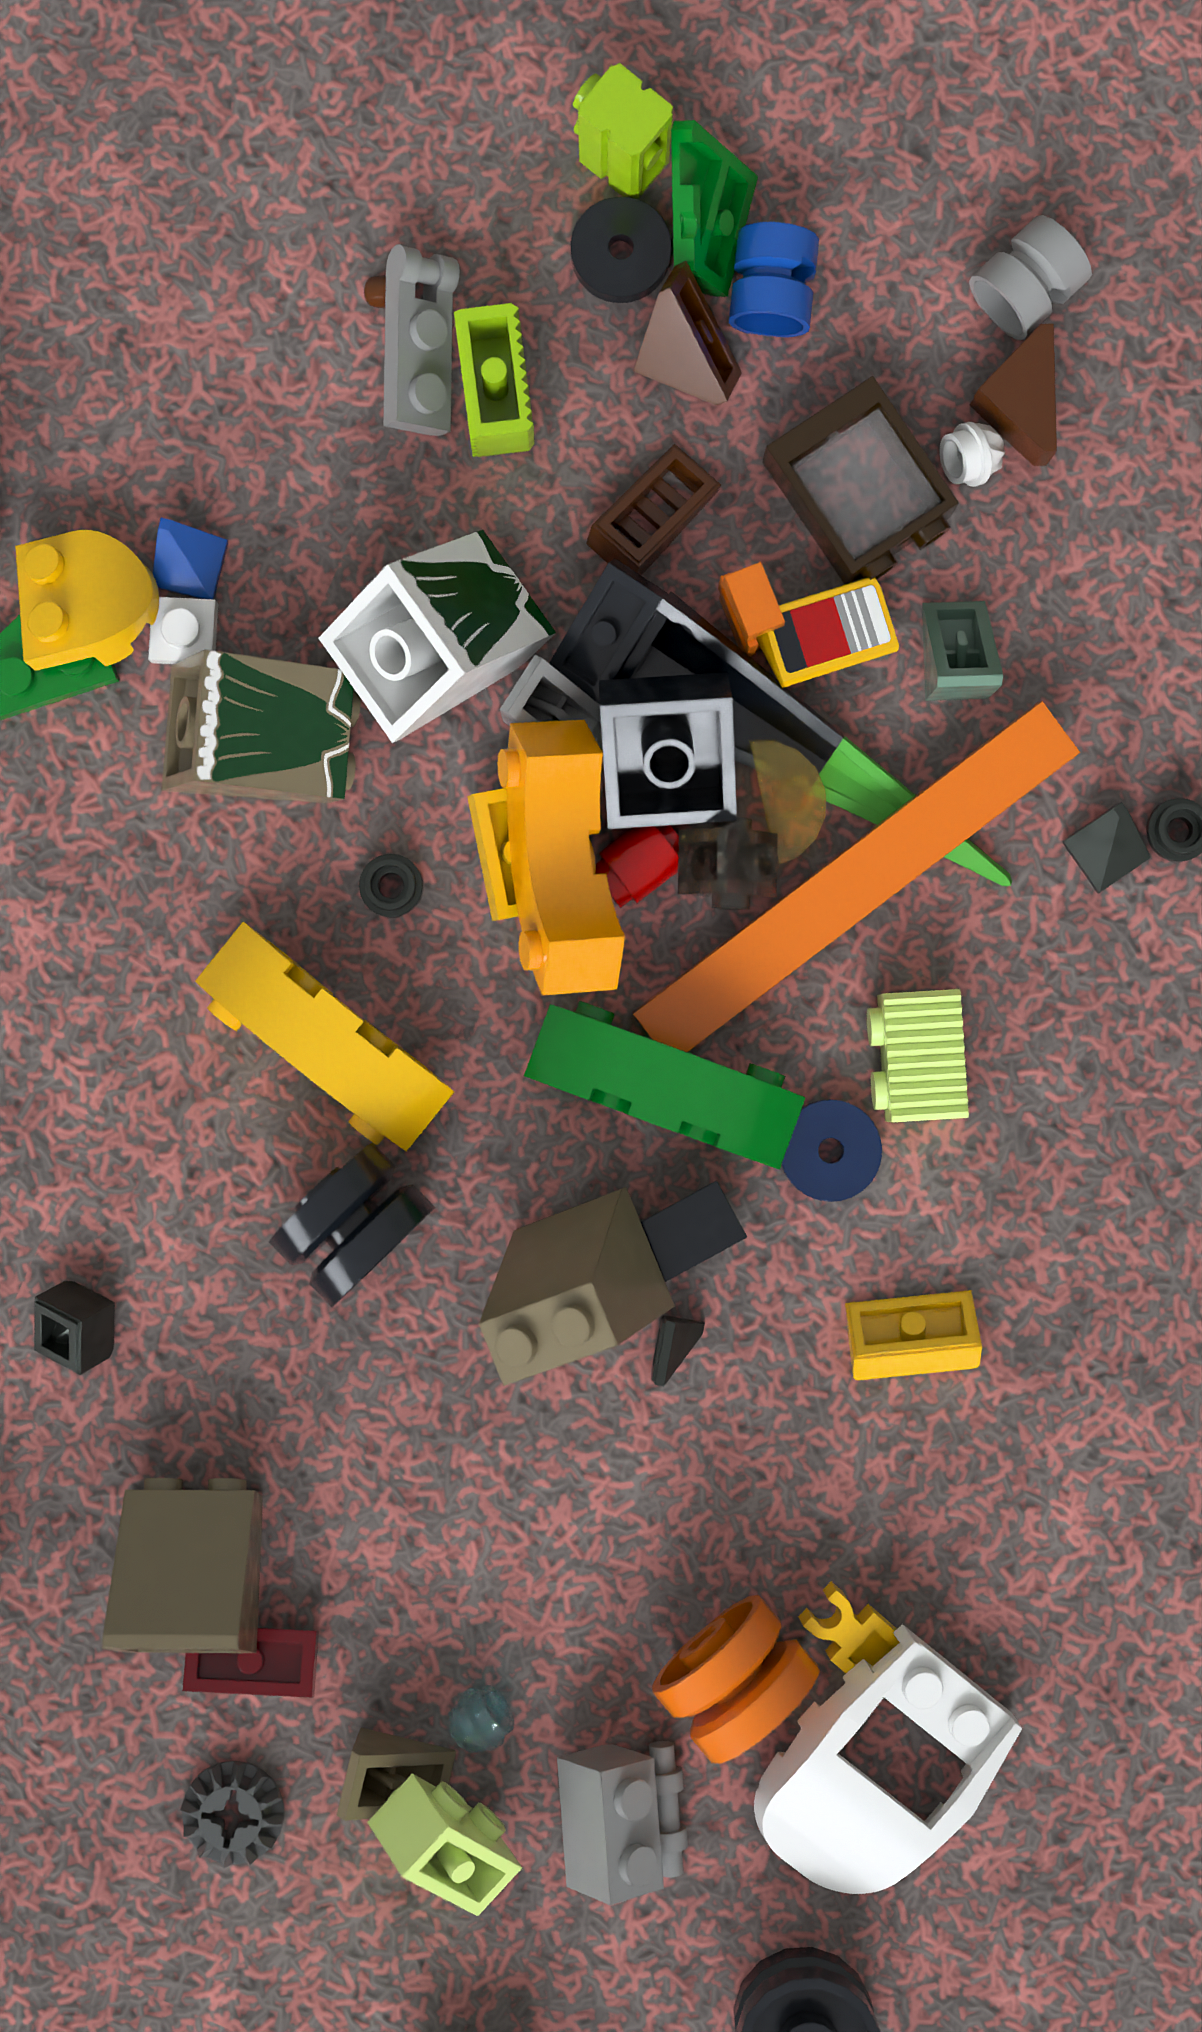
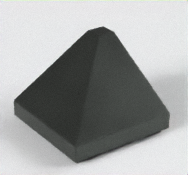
(1108, 847)
(673, 1344)

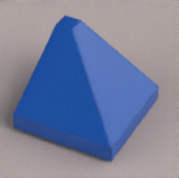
(188, 560)

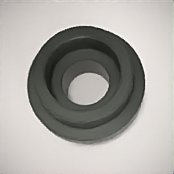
(1158, 835)
(370, 885)

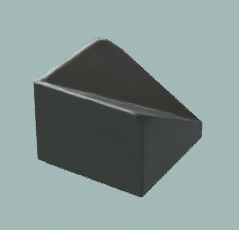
(74, 1326)

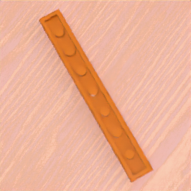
(858, 880)

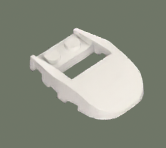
(841, 1823)

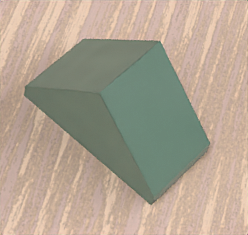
(959, 652)

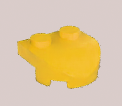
(82, 598)

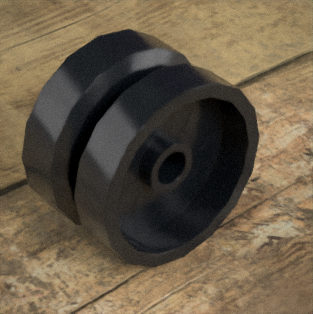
(348, 1220)
(803, 1993)

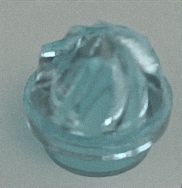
(480, 1719)

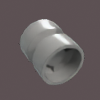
(1040, 270)

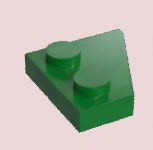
(709, 205)

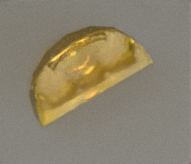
(790, 796)

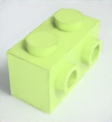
(445, 1843)

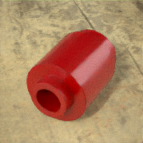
(639, 862)

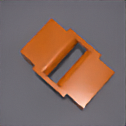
(749, 606)

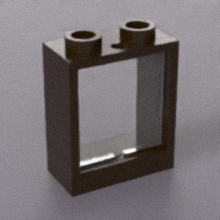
(861, 483)

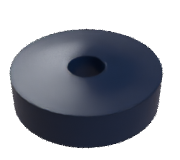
(859, 1155)

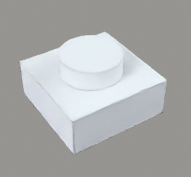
(182, 629)

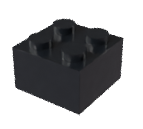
(668, 750)

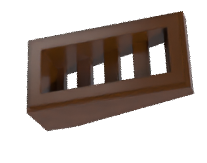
(611, 544)

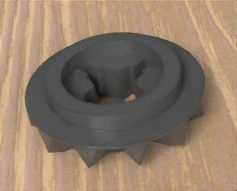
(256, 1796)

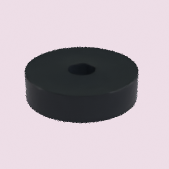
(624, 221)

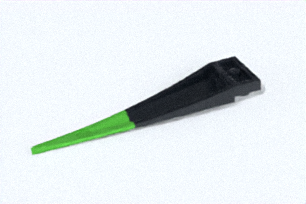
(644, 632)

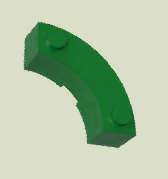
(665, 1085)

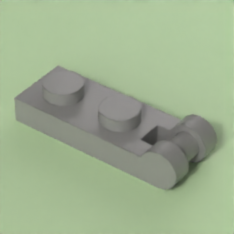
(418, 341)

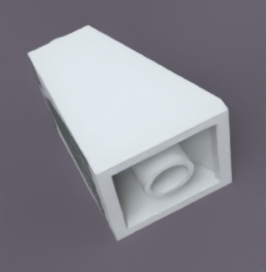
(435, 632)

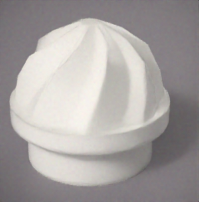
(971, 453)

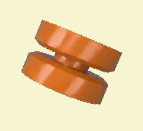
(736, 1680)

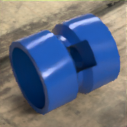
(773, 291)

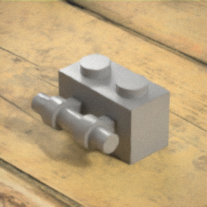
(621, 1820)

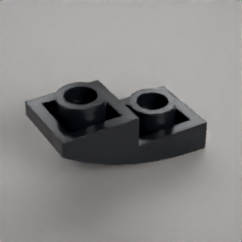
(692, 1230)

